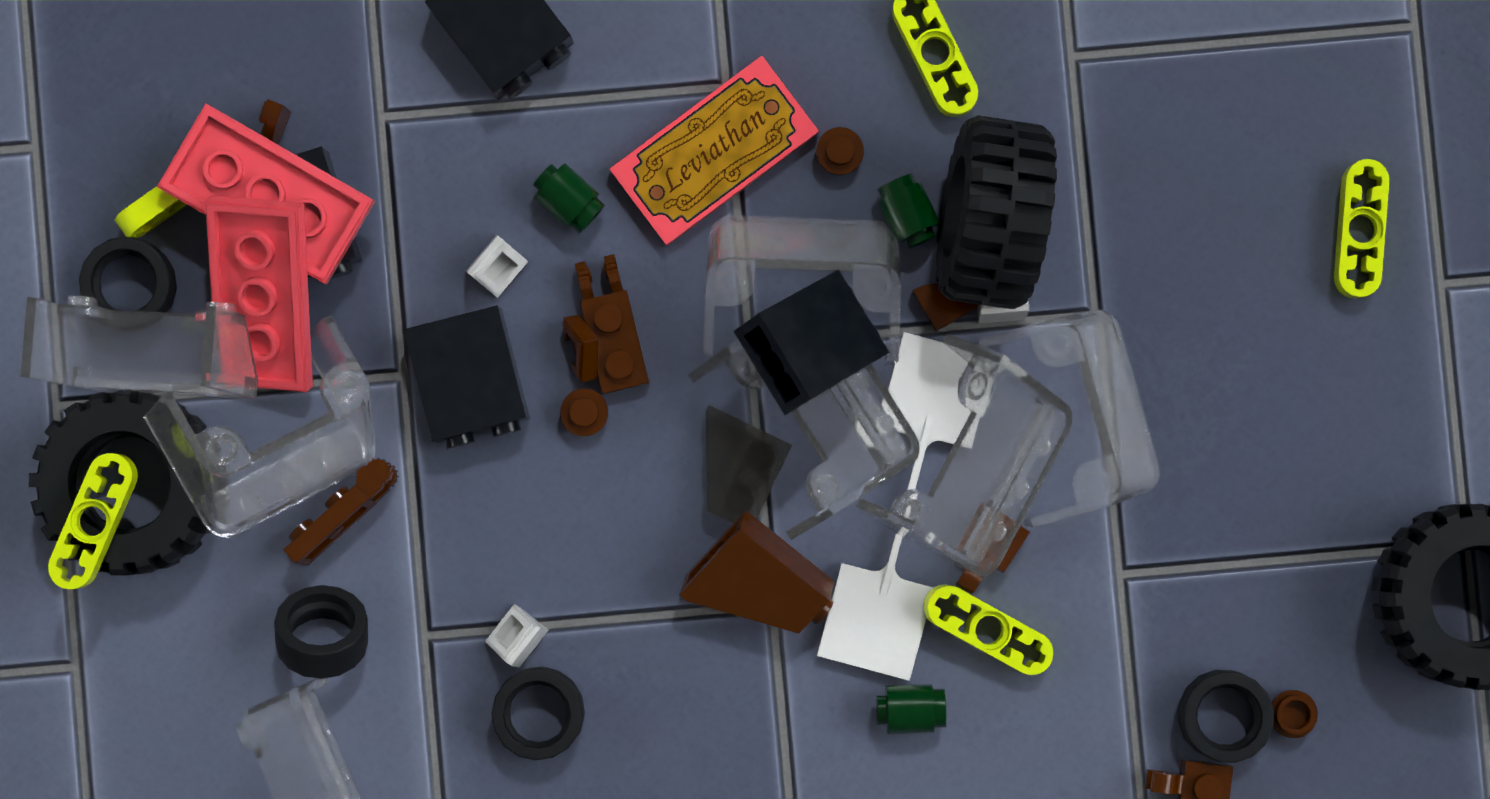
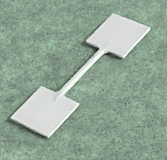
(876, 613)

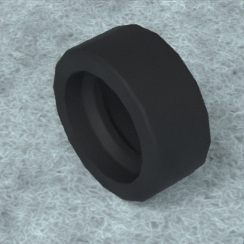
(112, 249)
(327, 659)
(1262, 719)
(502, 720)

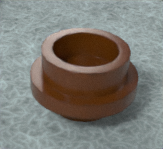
(839, 151)
(584, 412)
(1294, 713)

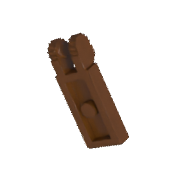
(612, 321)
(343, 511)

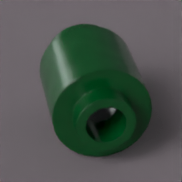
(568, 197)
(908, 210)
(911, 709)

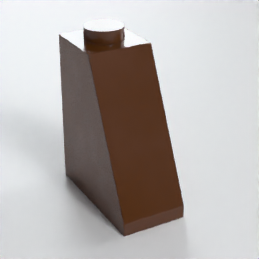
(759, 579)

